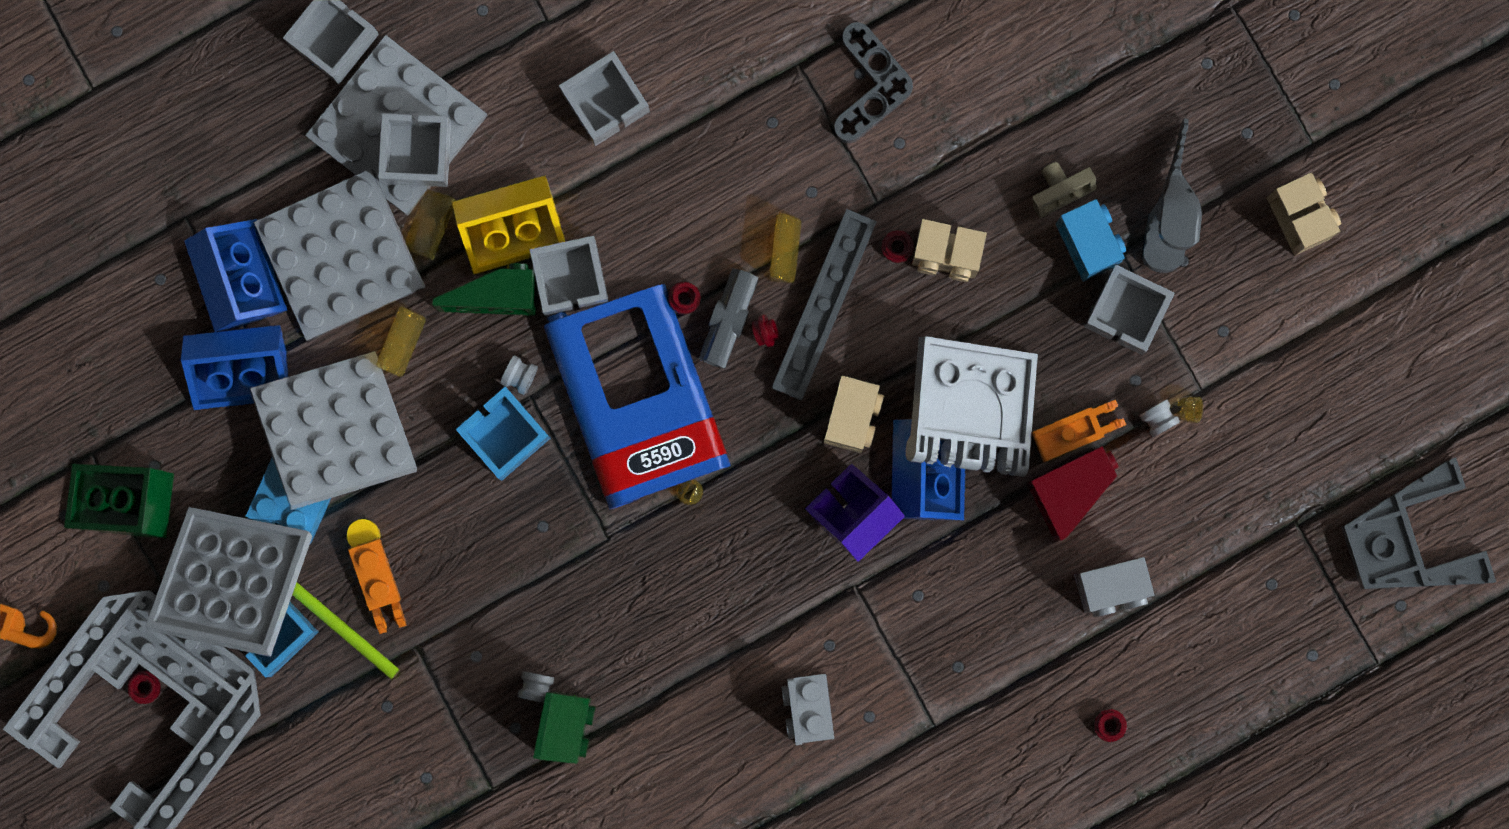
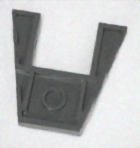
(1386, 548)

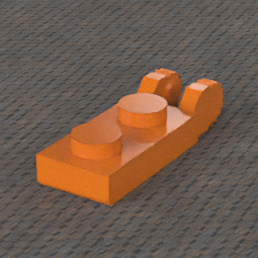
(1074, 431)
(377, 582)

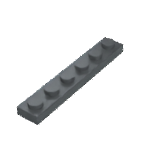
(824, 305)

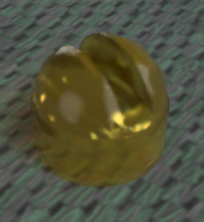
(1191, 409)
(696, 495)

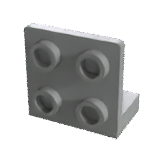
(809, 709)

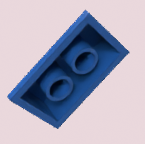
(235, 275)
(229, 363)
(922, 488)

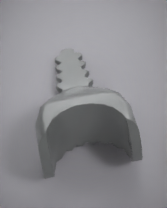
(1174, 219)

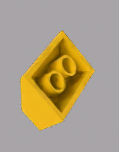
(507, 223)

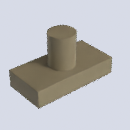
(1062, 189)

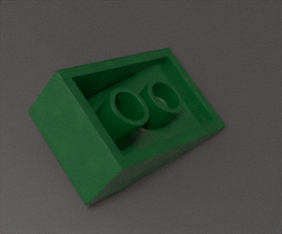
(499, 292)
(119, 500)
(564, 727)

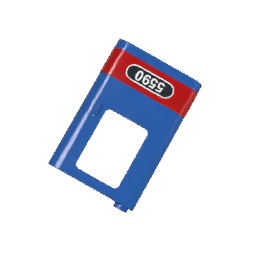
(651, 440)

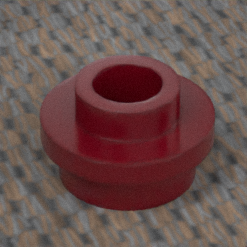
(899, 236)
(688, 289)
(765, 331)
(134, 687)
(1121, 725)

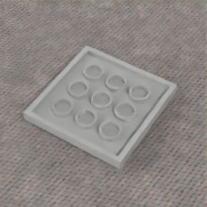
(390, 84)
(339, 254)
(333, 430)
(229, 581)

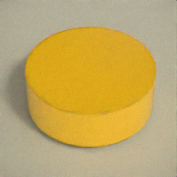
(362, 532)

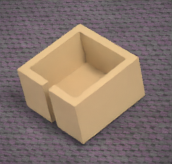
(1303, 213)
(947, 252)
(852, 414)

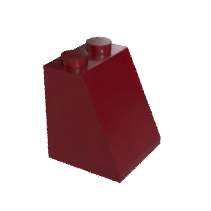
(1072, 490)

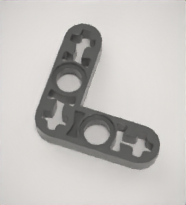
(881, 78)

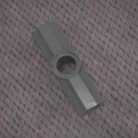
(728, 318)

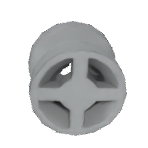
(519, 375)
(1159, 418)
(535, 686)

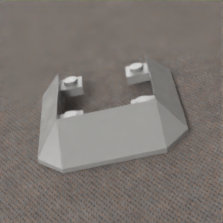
(113, 644)

